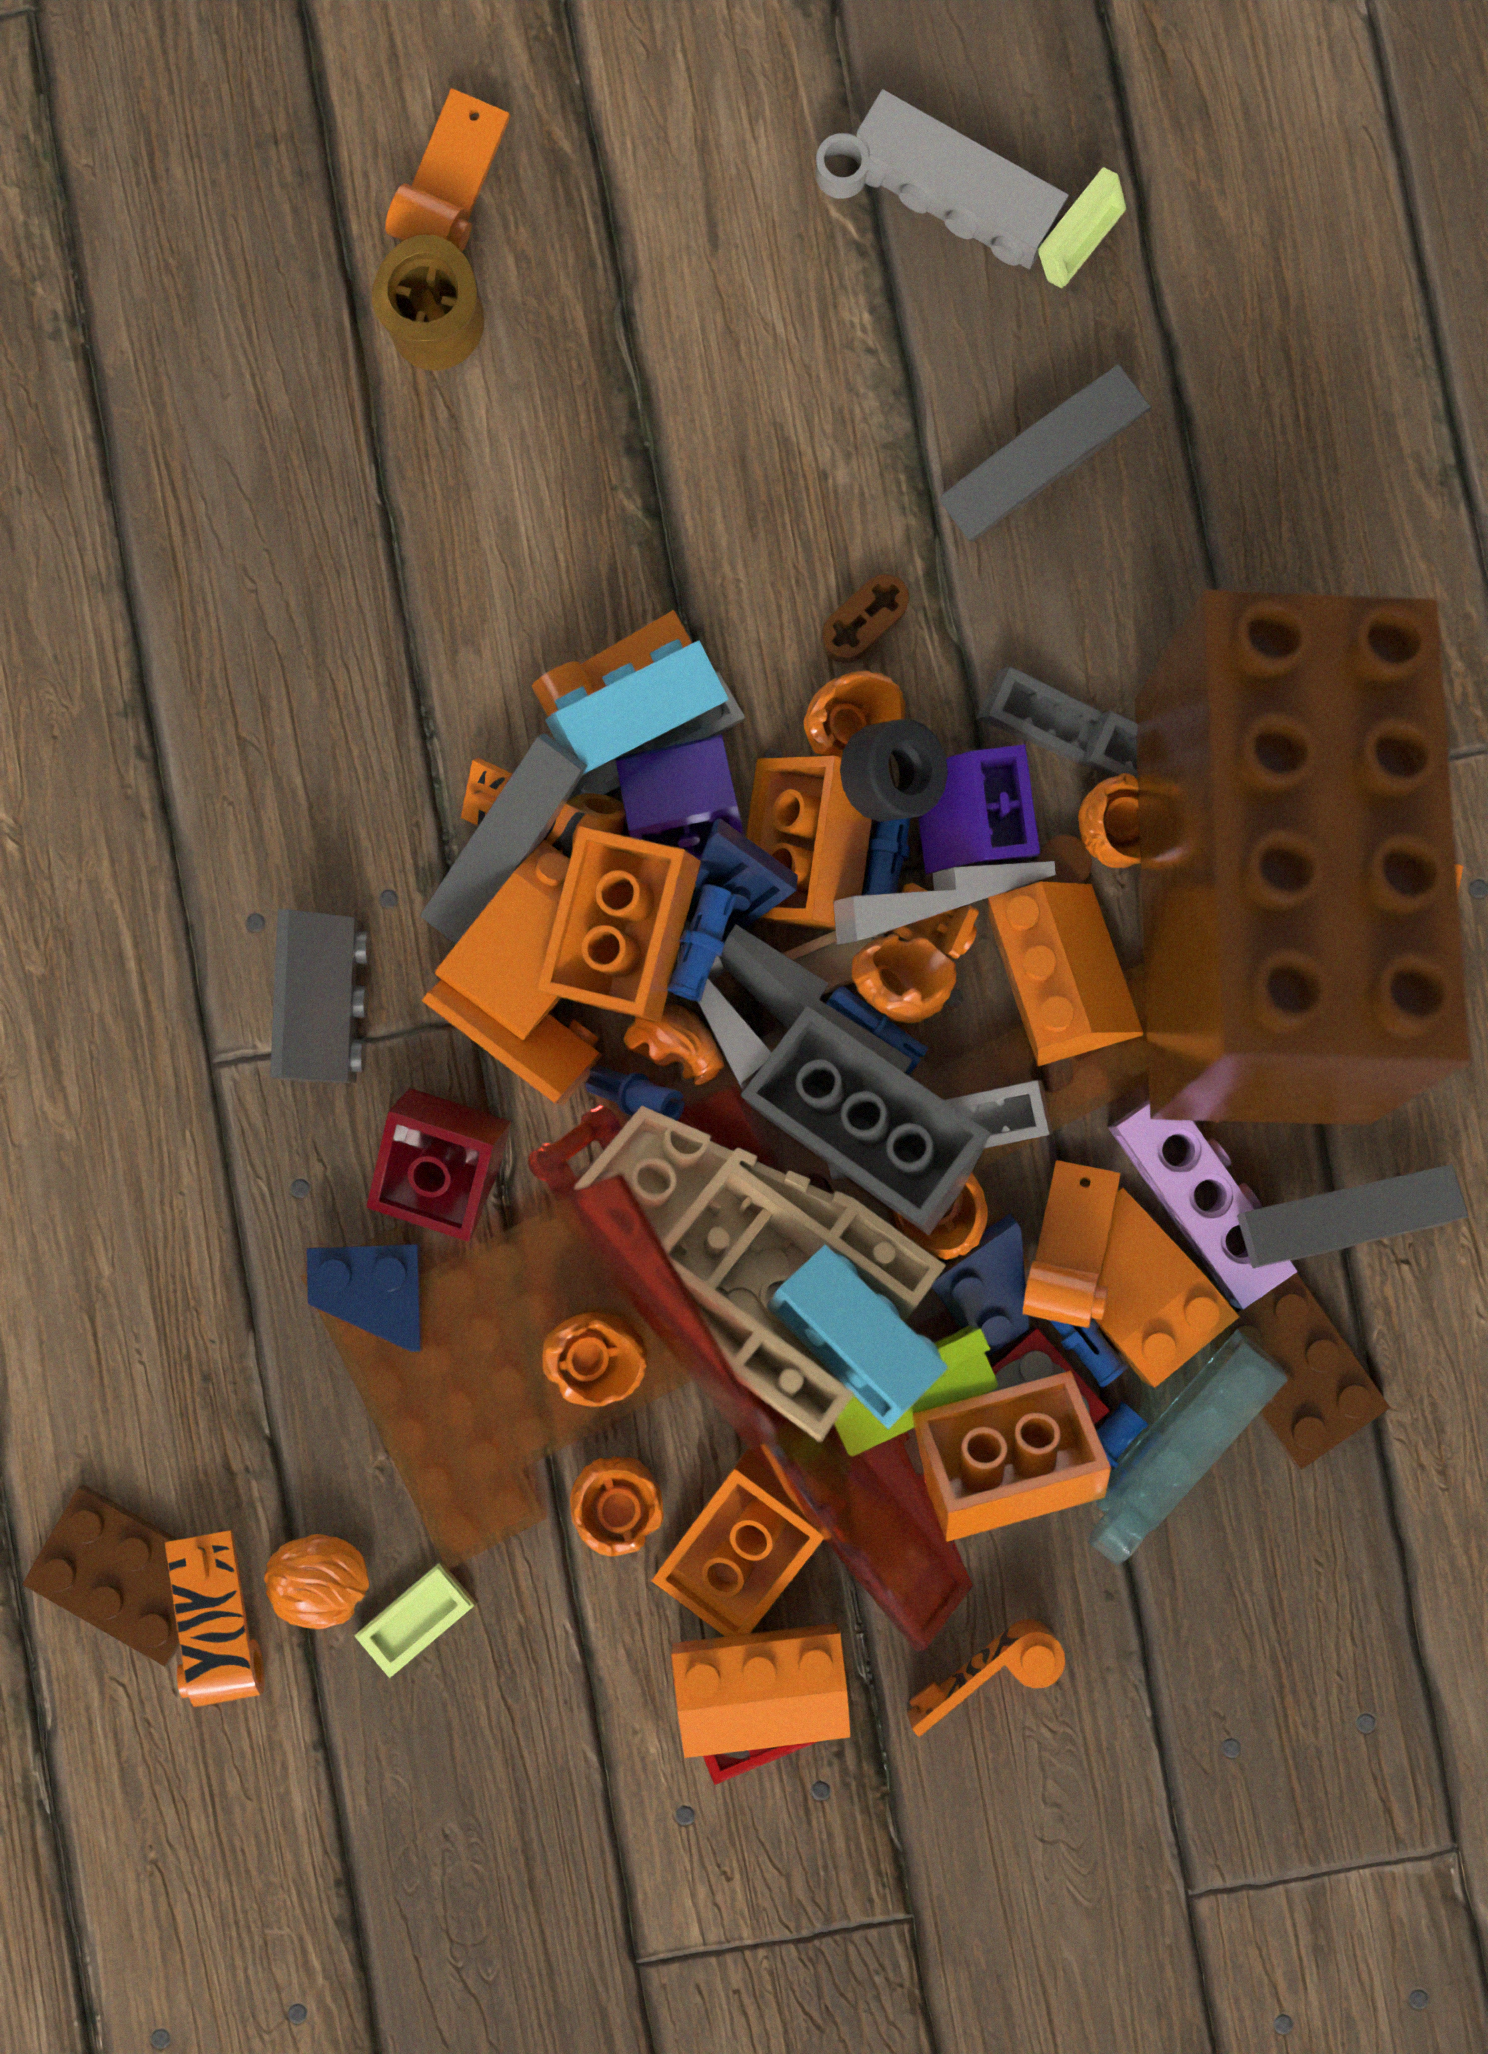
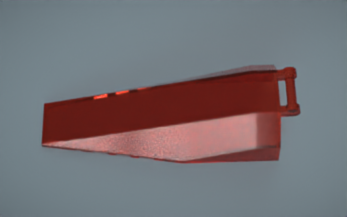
(863, 1504)

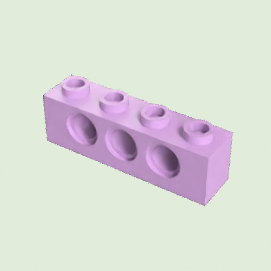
(1175, 1188)

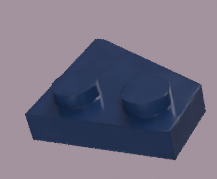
(744, 870)
(988, 1285)
(370, 1289)

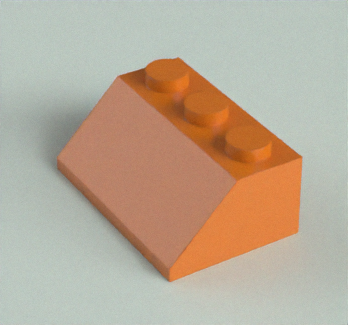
(811, 829)
(619, 923)
(1062, 969)
(549, 1059)
(1010, 1455)
(761, 1690)

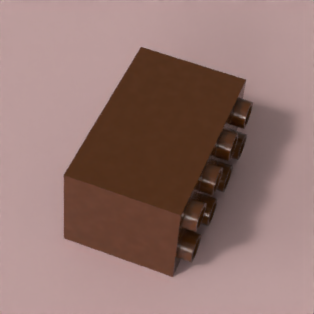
(1298, 861)

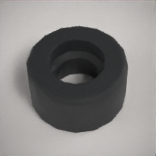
(920, 766)

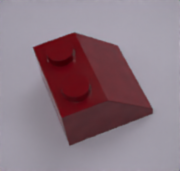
(437, 1163)

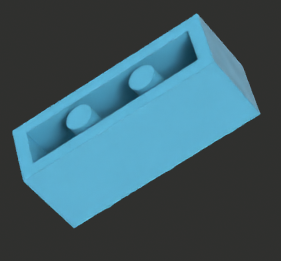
(637, 704)
(857, 1335)

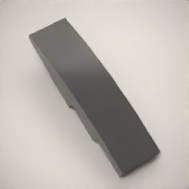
(1045, 452)

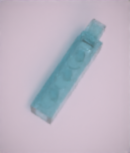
(1184, 1444)

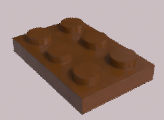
(1326, 1385)
(110, 1574)

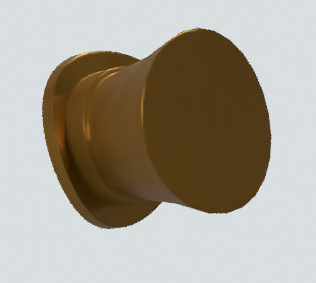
(429, 302)

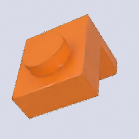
(948, 931)

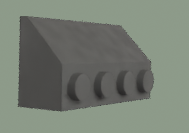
(867, 1119)

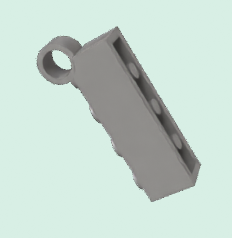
(946, 176)

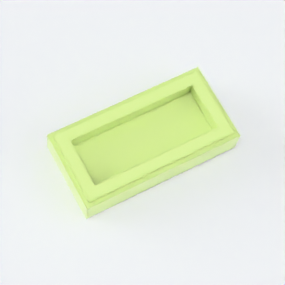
(1082, 228)
(415, 1619)

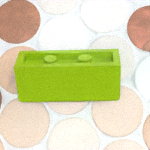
(965, 1378)

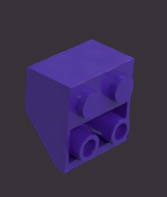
(679, 793)
(983, 812)

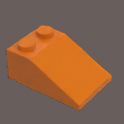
(506, 946)
(1157, 1298)
(739, 1550)

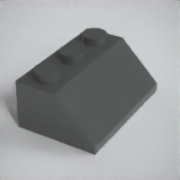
(319, 997)

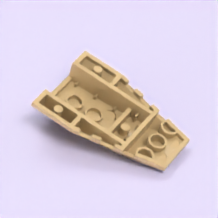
(743, 1233)

